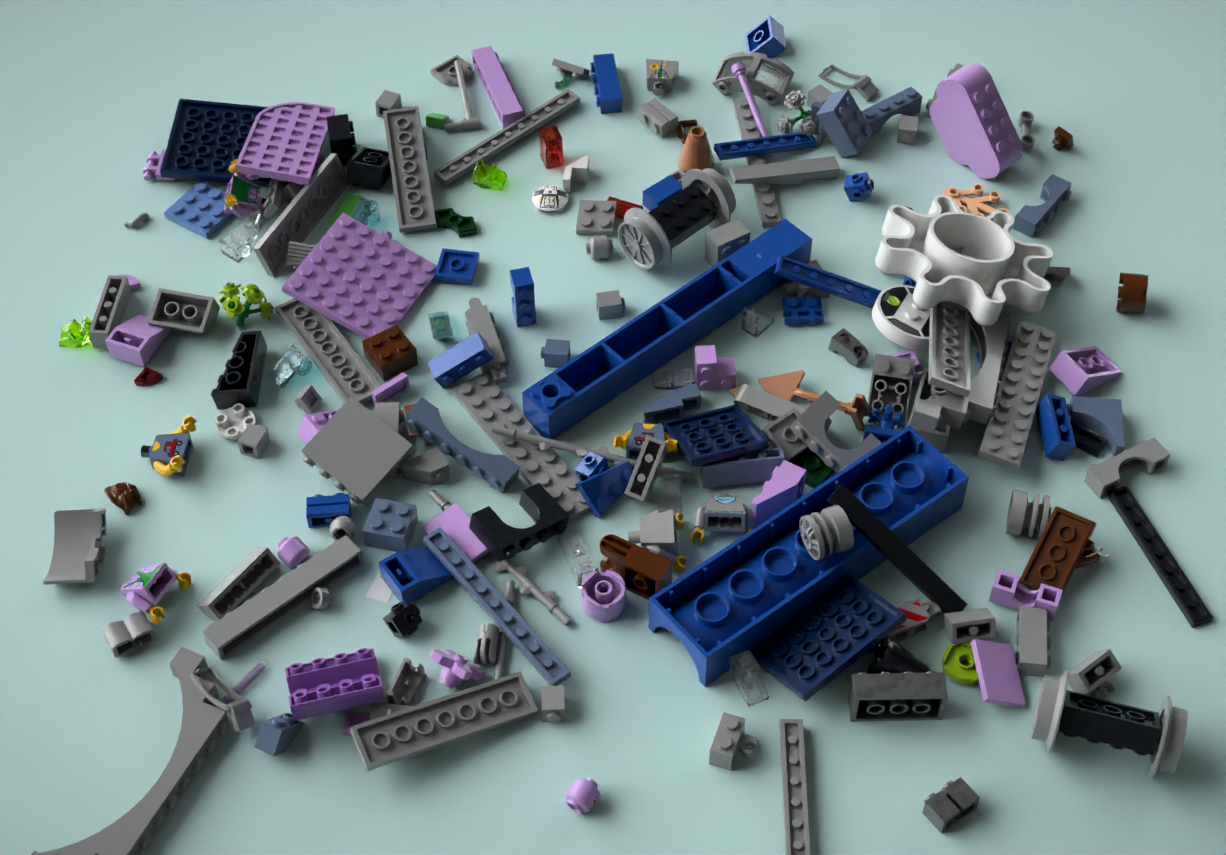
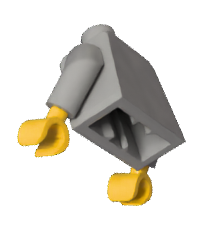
(660, 536)

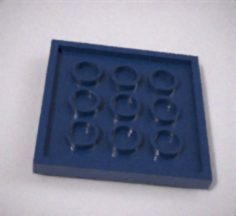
(715, 435)

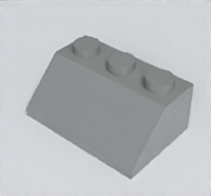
(184, 311)

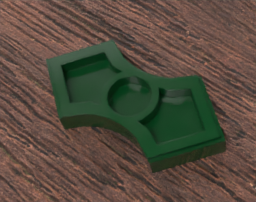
(460, 224)

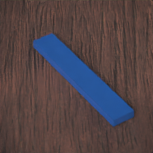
(764, 146)
(826, 281)

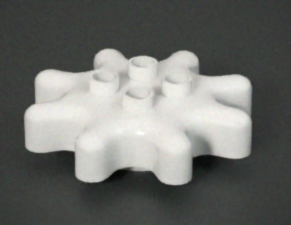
(964, 259)

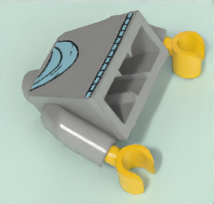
(722, 514)

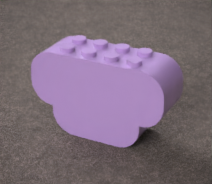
(975, 122)

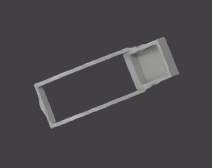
(863, 85)
(239, 710)

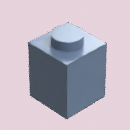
(556, 353)

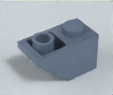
(277, 734)

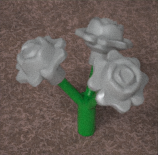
(809, 124)

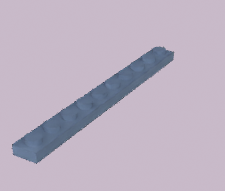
(497, 607)

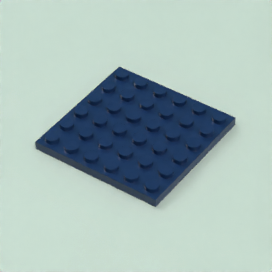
(207, 140)

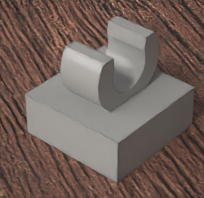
(308, 399)

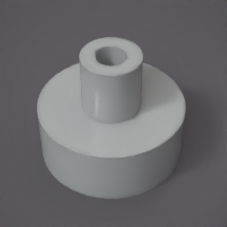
(320, 598)

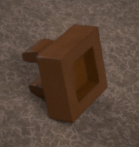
(1062, 138)

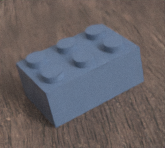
(844, 123)

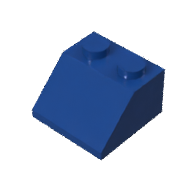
(766, 38)

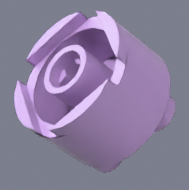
(603, 595)

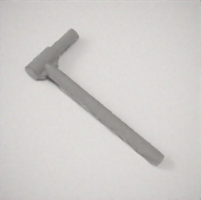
(469, 122)

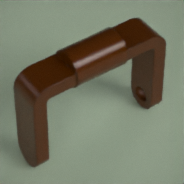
(686, 123)

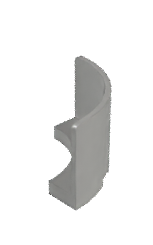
(77, 546)

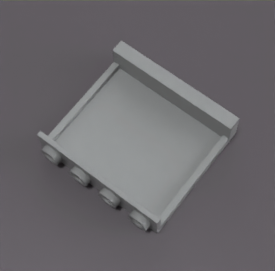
(356, 450)

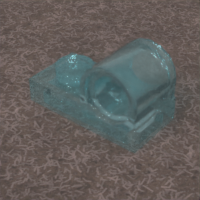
(367, 212)
(291, 363)

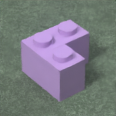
(712, 371)

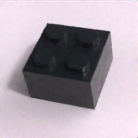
(341, 138)

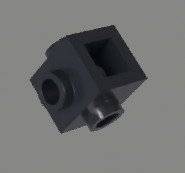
(403, 619)

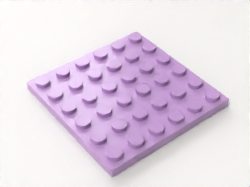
(360, 278)

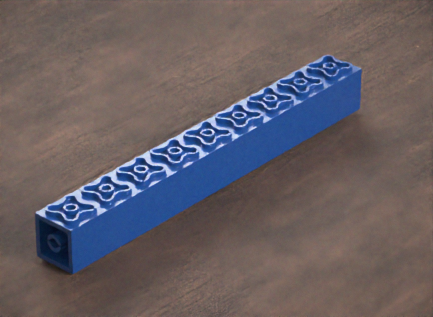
(662, 331)

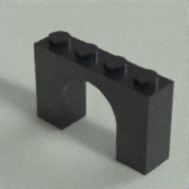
(508, 541)

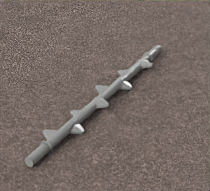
(546, 443)
(519, 573)

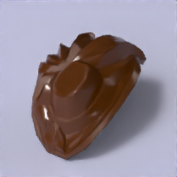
(124, 496)

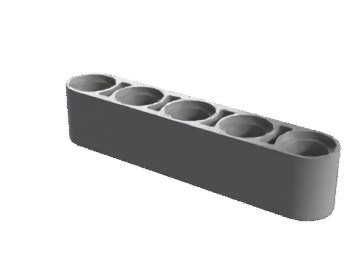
(766, 404)

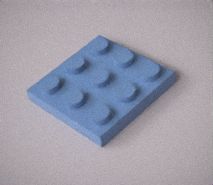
(200, 210)

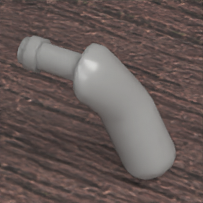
(140, 218)

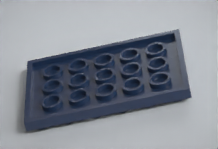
(827, 636)

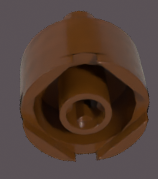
(1132, 292)

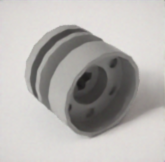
(1027, 514)
(826, 532)

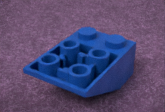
(413, 573)

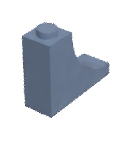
(1100, 416)

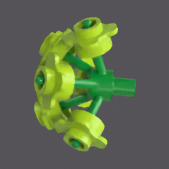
(252, 294)

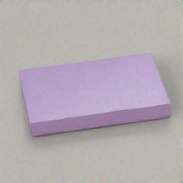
(456, 526)
(998, 673)

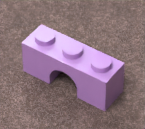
(1009, 593)

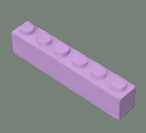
(497, 86)

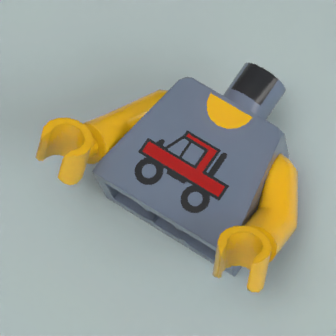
(635, 437)
(171, 450)

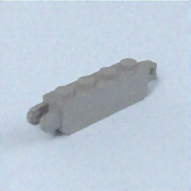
(481, 321)

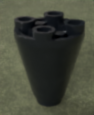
(894, 658)

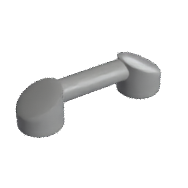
(1024, 122)

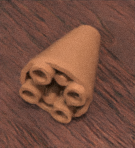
(696, 151)

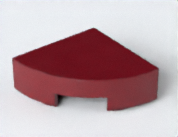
(148, 377)

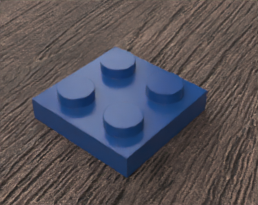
(457, 266)

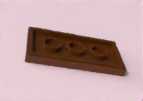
(1057, 550)

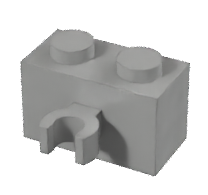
(1094, 672)
(729, 741)

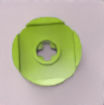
(954, 669)

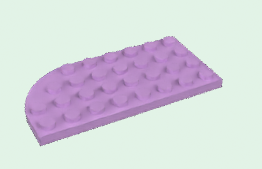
(285, 142)

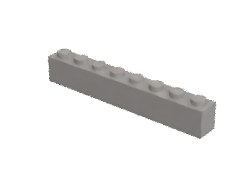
(282, 597)

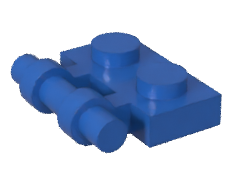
(802, 310)

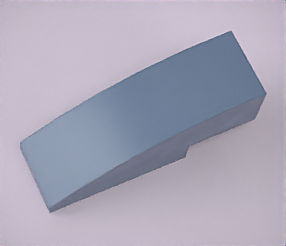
(674, 404)

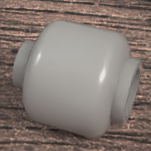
(600, 247)

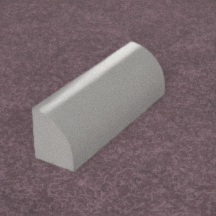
(239, 584)

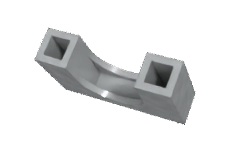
(811, 431)

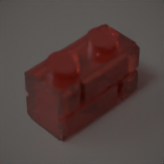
(551, 147)

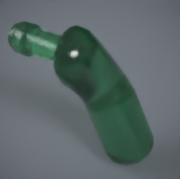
(558, 85)

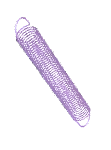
(243, 681)

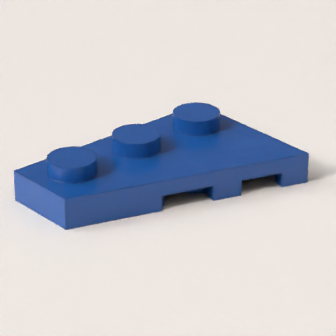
(605, 488)

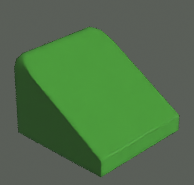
(436, 120)

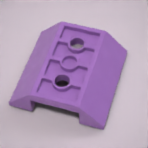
(334, 684)

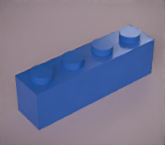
(607, 83)

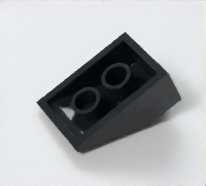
(368, 168)

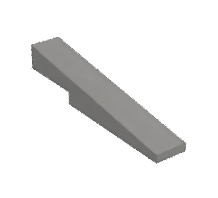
(786, 172)

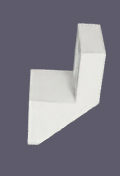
(576, 172)

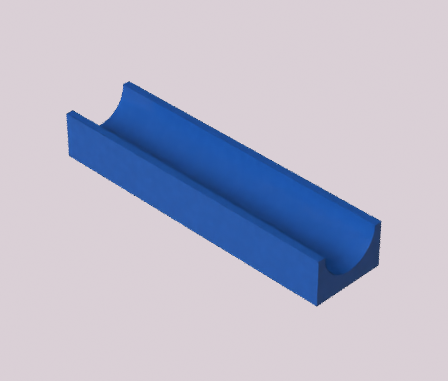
(771, 577)

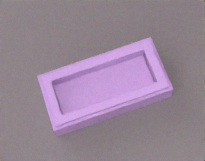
(391, 389)

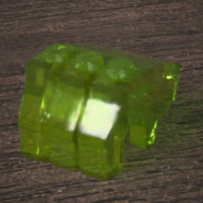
(488, 177)
(76, 334)

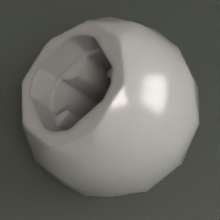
(342, 526)

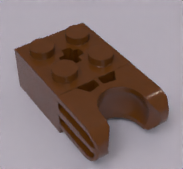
(638, 566)

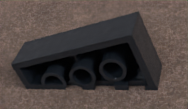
(242, 373)

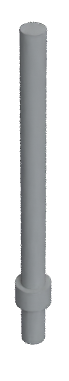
(502, 644)

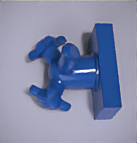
(886, 424)

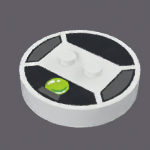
(901, 318)

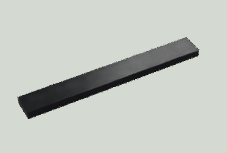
(896, 551)
(1159, 557)

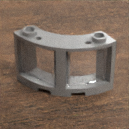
(765, 76)

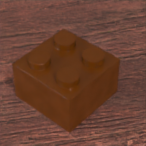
(390, 352)

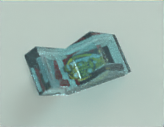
(440, 324)

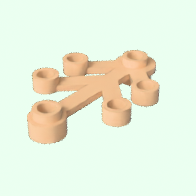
(976, 203)

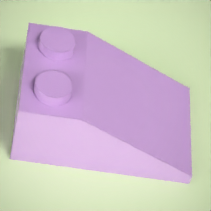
(1083, 369)

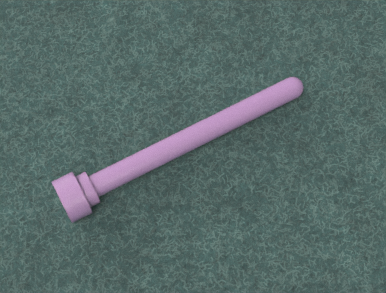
(739, 69)

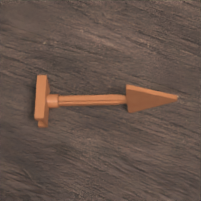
(787, 387)

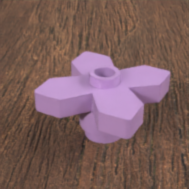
(455, 668)

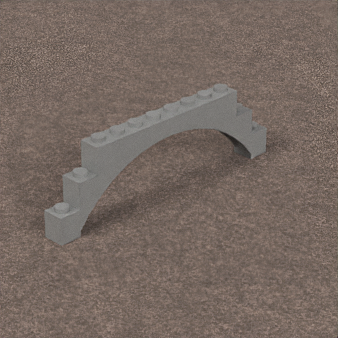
(981, 401)
(198, 737)

